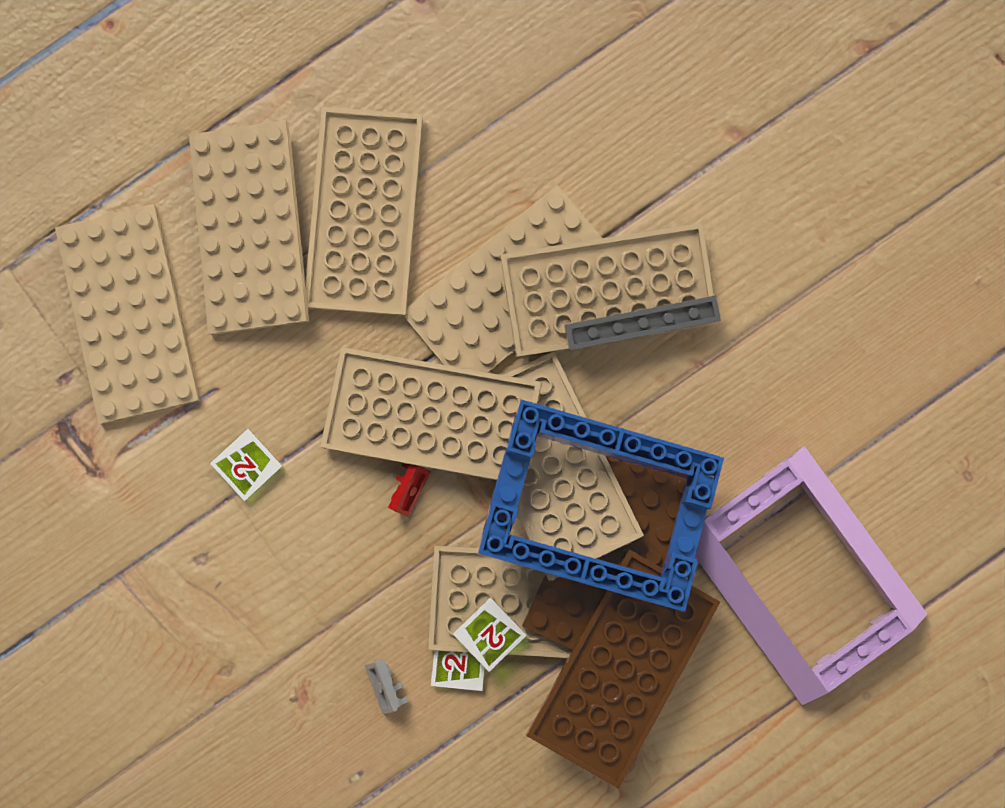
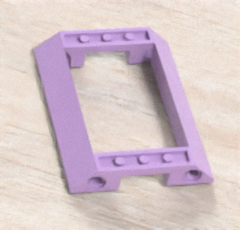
(830, 669)

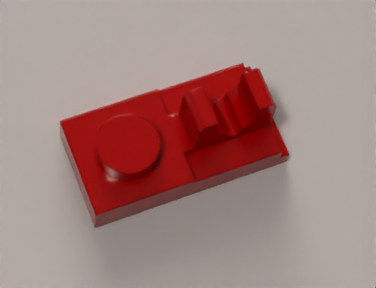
(409, 489)

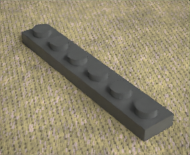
(642, 322)

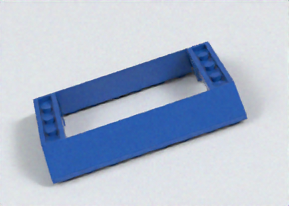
(696, 466)

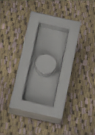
(381, 681)

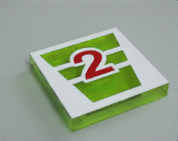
(246, 465)
(489, 634)
(457, 670)

